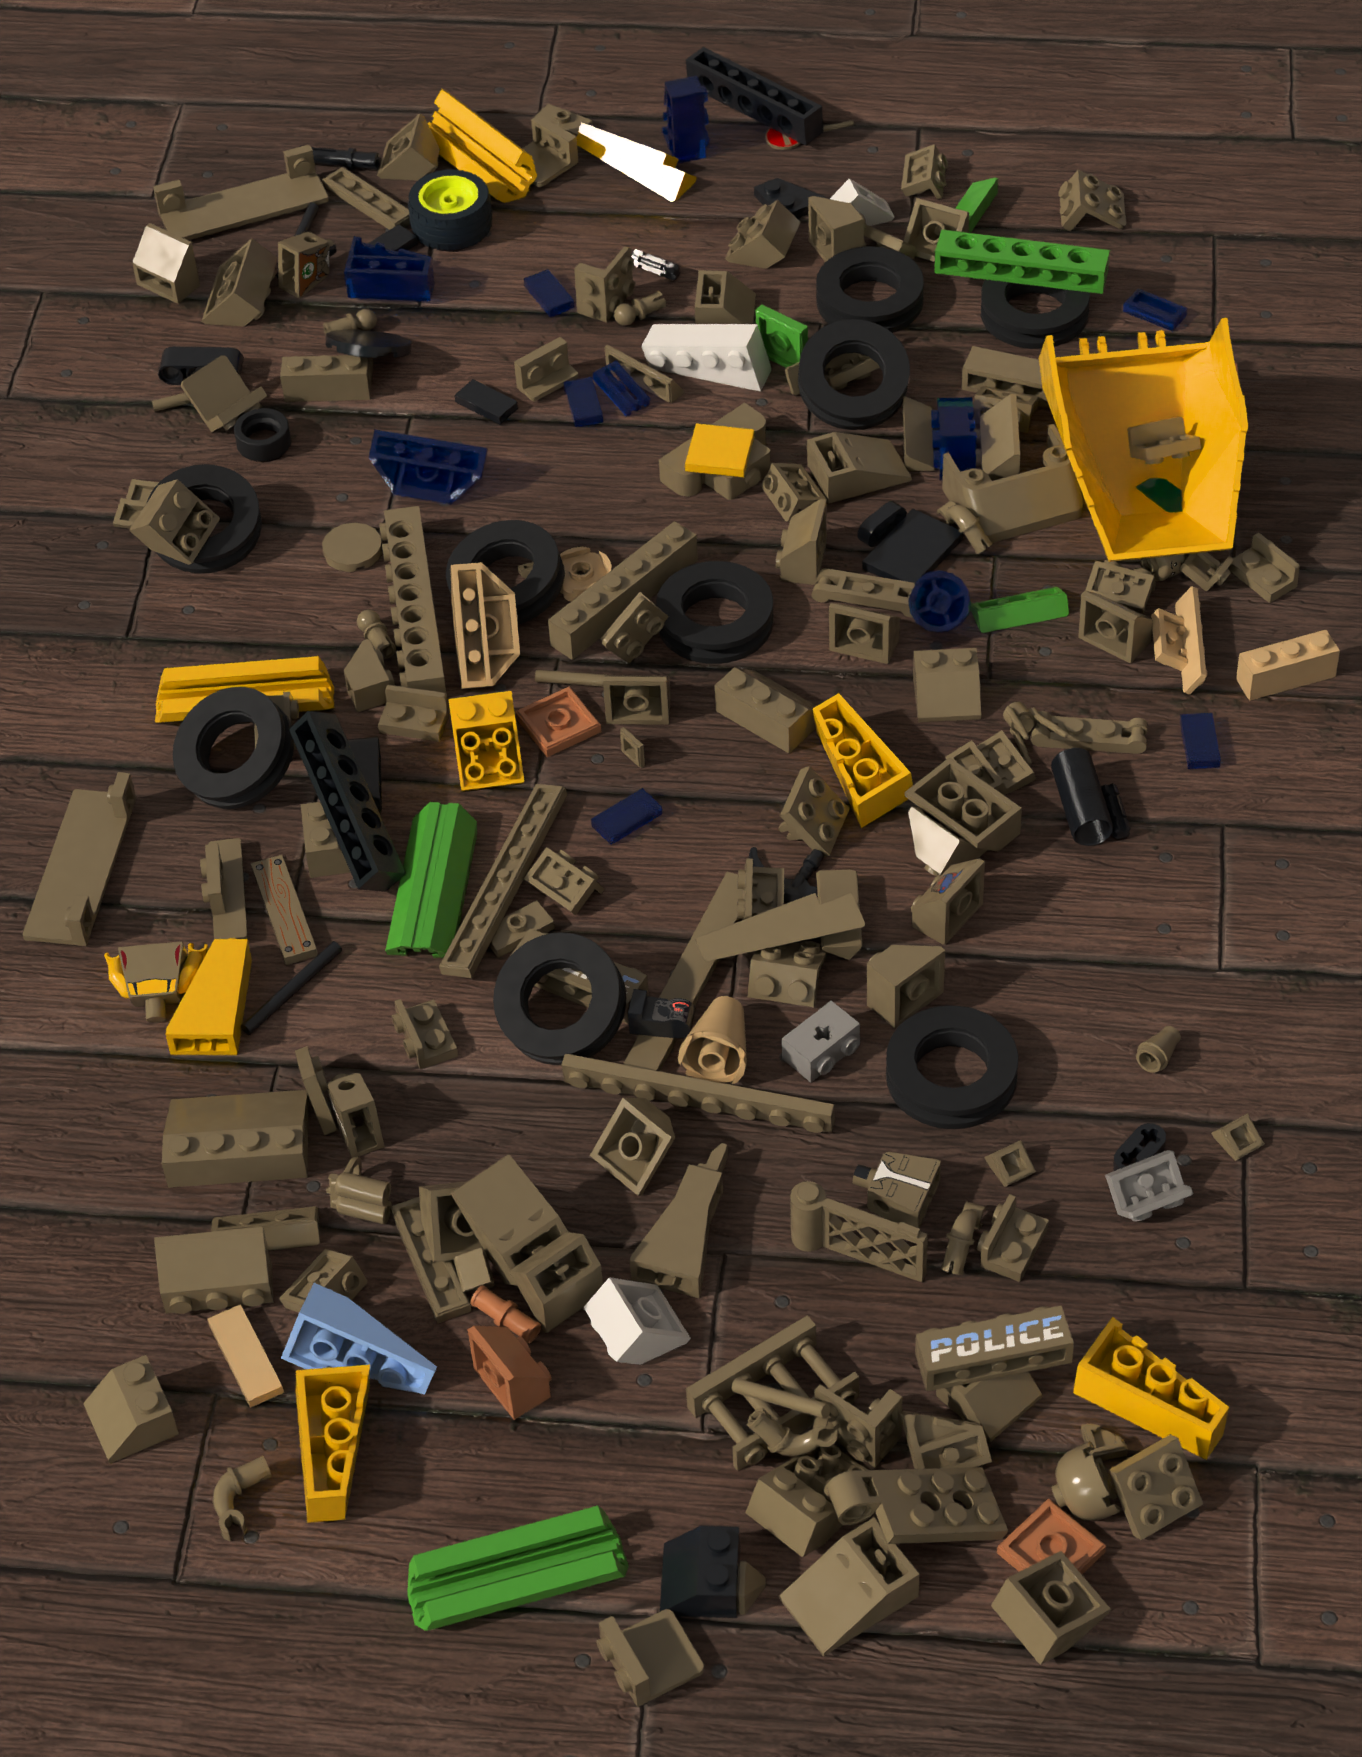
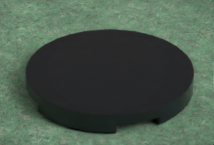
(368, 343)

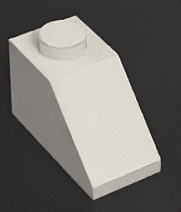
(869, 204)

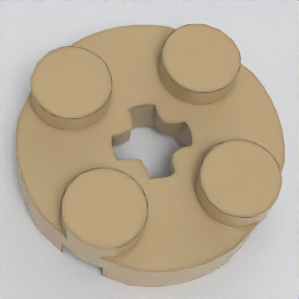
(582, 560)

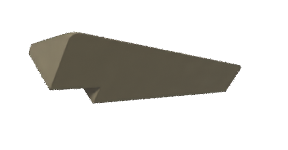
(783, 925)

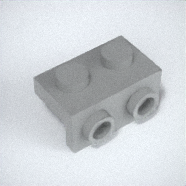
(1148, 1186)

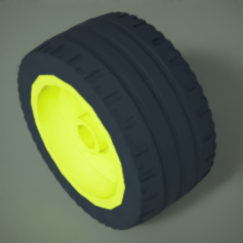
(450, 209)

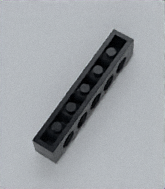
(756, 96)
(347, 801)

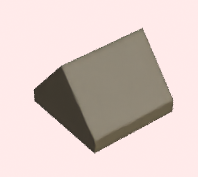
(473, 1270)

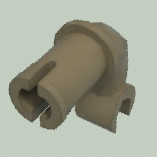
(967, 524)
(962, 1237)
(786, 1443)
(231, 1485)

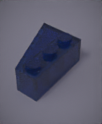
(686, 119)
(387, 274)
(954, 433)

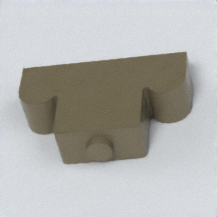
(687, 484)

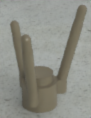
(1022, 721)

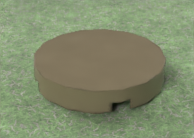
(352, 547)

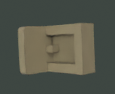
(1205, 569)

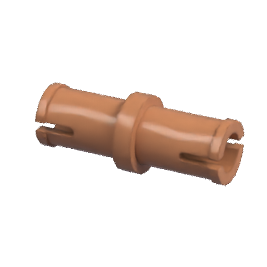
(505, 1314)

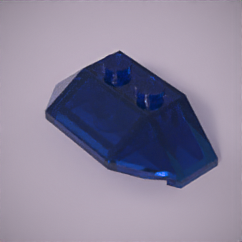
(426, 466)

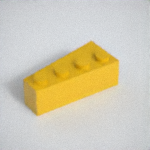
(863, 763)
(1149, 1391)
(330, 1428)

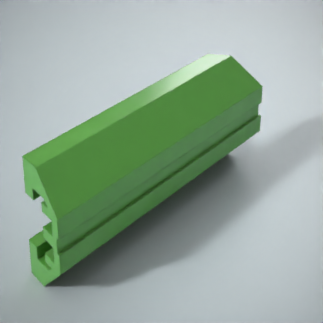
(435, 880)
(514, 1568)

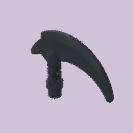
(798, 886)

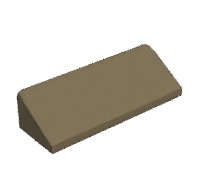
(645, 376)
(917, 436)
(830, 886)
(282, 1227)

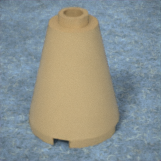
(717, 1043)

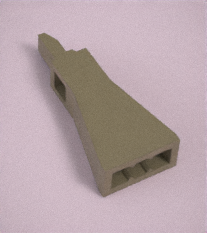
(677, 1243)

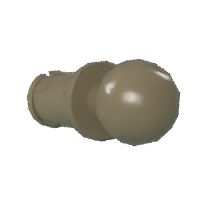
(626, 314)
(364, 320)
(370, 623)

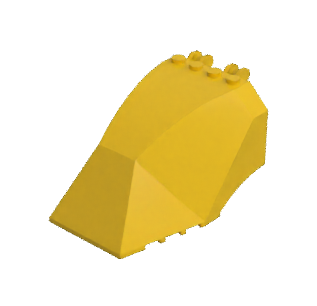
(1107, 393)

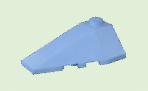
(341, 1334)

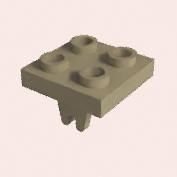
(813, 812)
(1155, 1487)

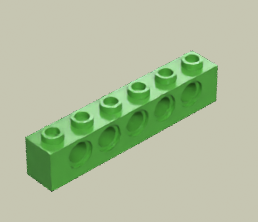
(1022, 261)

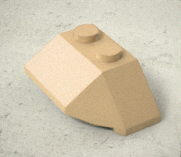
(483, 625)

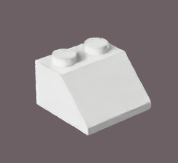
(635, 1321)

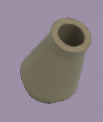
(1156, 1051)

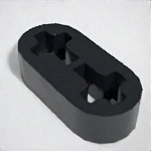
(880, 523)
(1134, 1145)

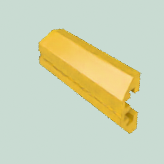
(481, 149)
(302, 677)

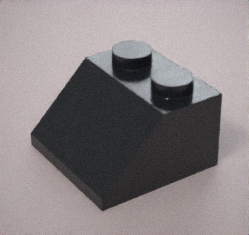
(701, 1573)

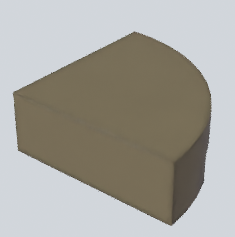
(1106, 1443)

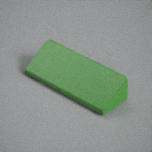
(978, 200)
(1020, 609)

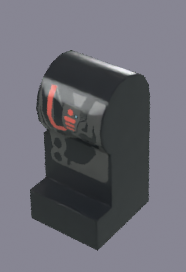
(659, 1016)

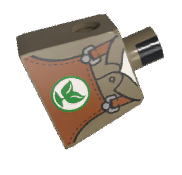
(303, 262)

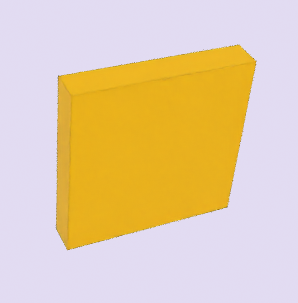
(719, 450)

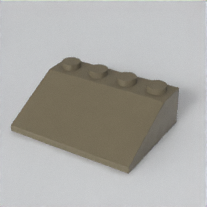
(236, 1138)

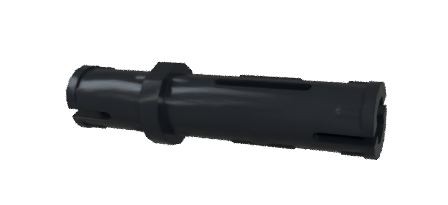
(348, 158)

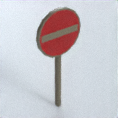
(782, 142)

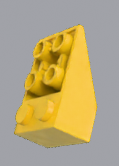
(486, 741)

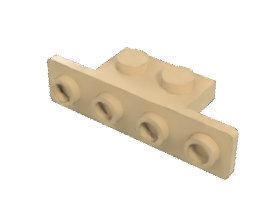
(1180, 640)

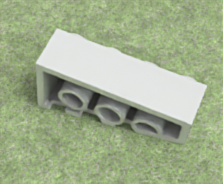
(710, 352)

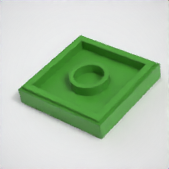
(781, 336)

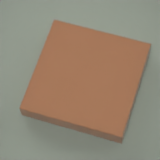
(558, 721)
(1047, 1533)

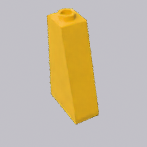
(214, 1003)

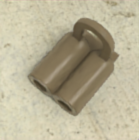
(359, 1195)

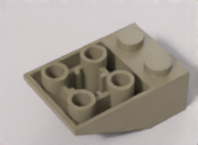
(853, 465)
(507, 1215)
(795, 1499)
(851, 1587)

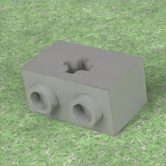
(821, 1041)

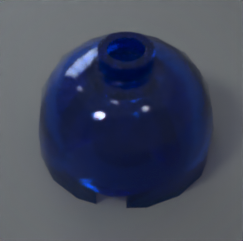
(940, 601)

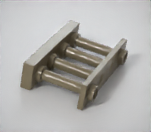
(764, 1360)

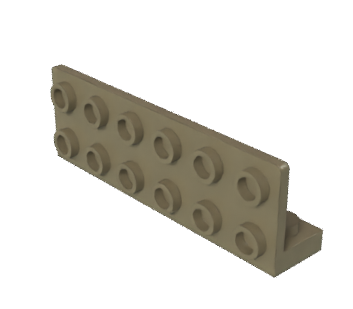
(242, 203)
(81, 864)

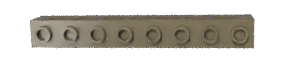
(413, 600)

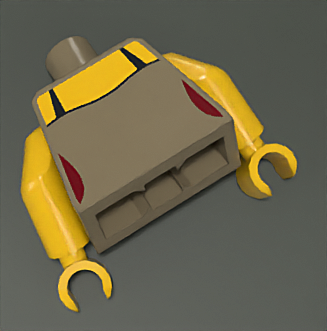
(154, 974)

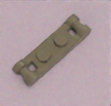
(863, 590)
(1092, 734)

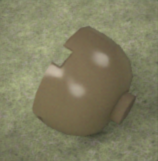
(1084, 1485)

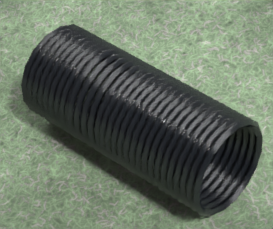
(1082, 796)

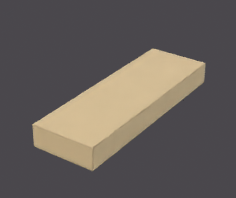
(245, 1356)

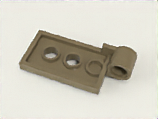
(903, 1517)

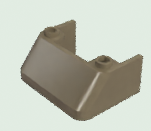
(1022, 500)

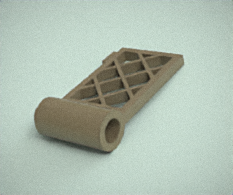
(816, 1223)

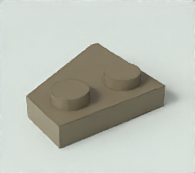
(316, 1085)
(944, 1442)

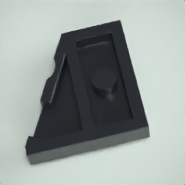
(790, 195)

